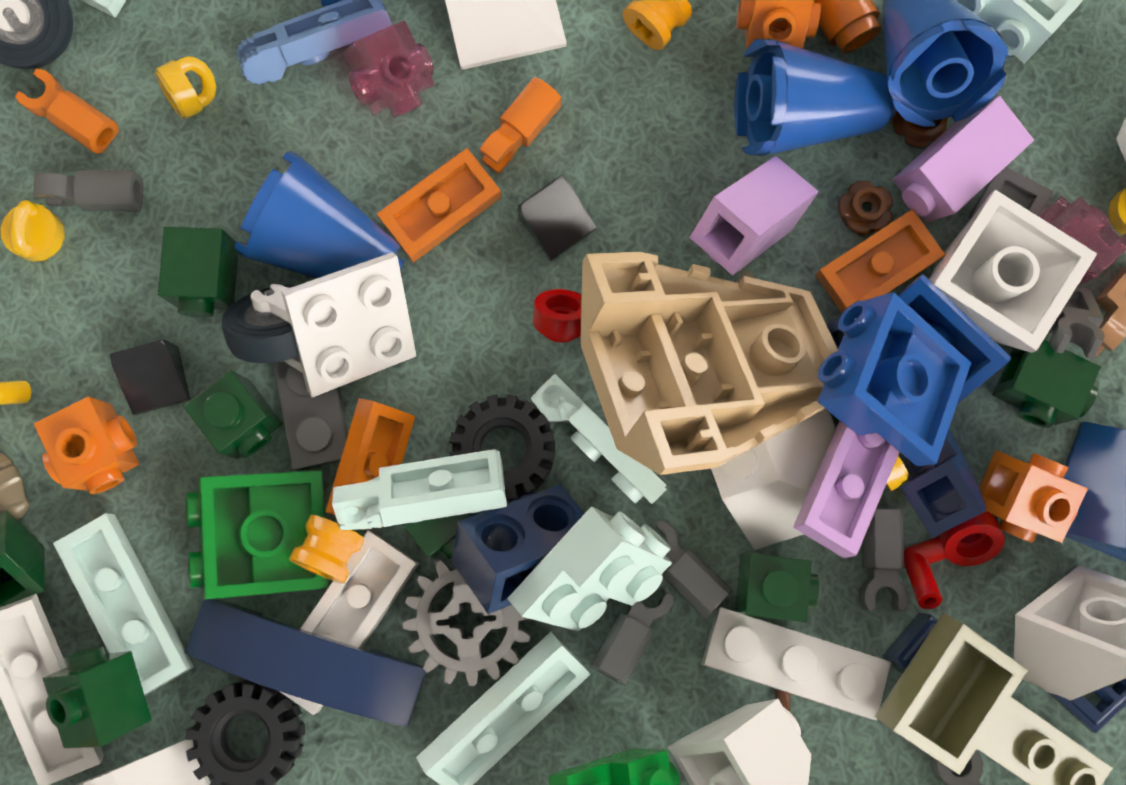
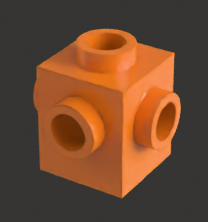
(778, 20)
(87, 446)
(1031, 496)

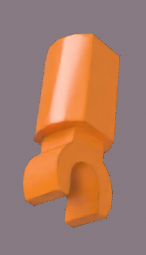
(71, 114)
(521, 123)

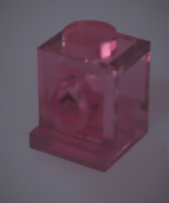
(1089, 228)

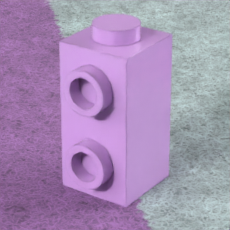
(962, 161)
(753, 214)

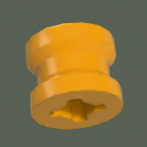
(656, 19)
(327, 549)

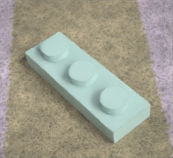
(123, 600)
(503, 714)

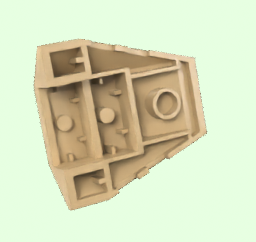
(697, 361)

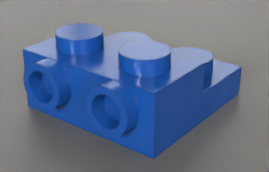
(894, 377)

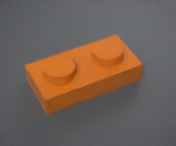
(440, 205)
(881, 262)
(374, 441)

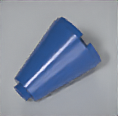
(940, 59)
(805, 99)
(309, 225)

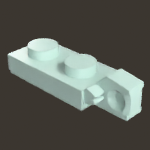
(595, 439)
(423, 491)

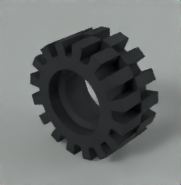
(523, 418)
(210, 735)

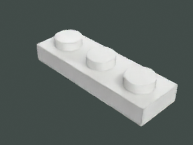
(355, 608)
(26, 657)
(796, 663)

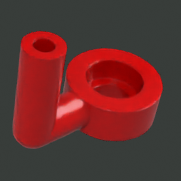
(558, 315)
(963, 545)

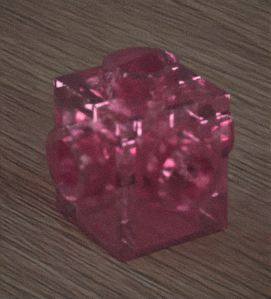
(389, 70)

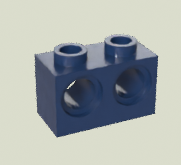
(505, 544)

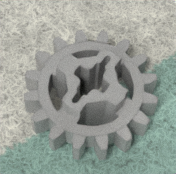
(469, 646)

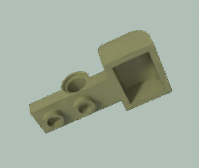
(961, 701)

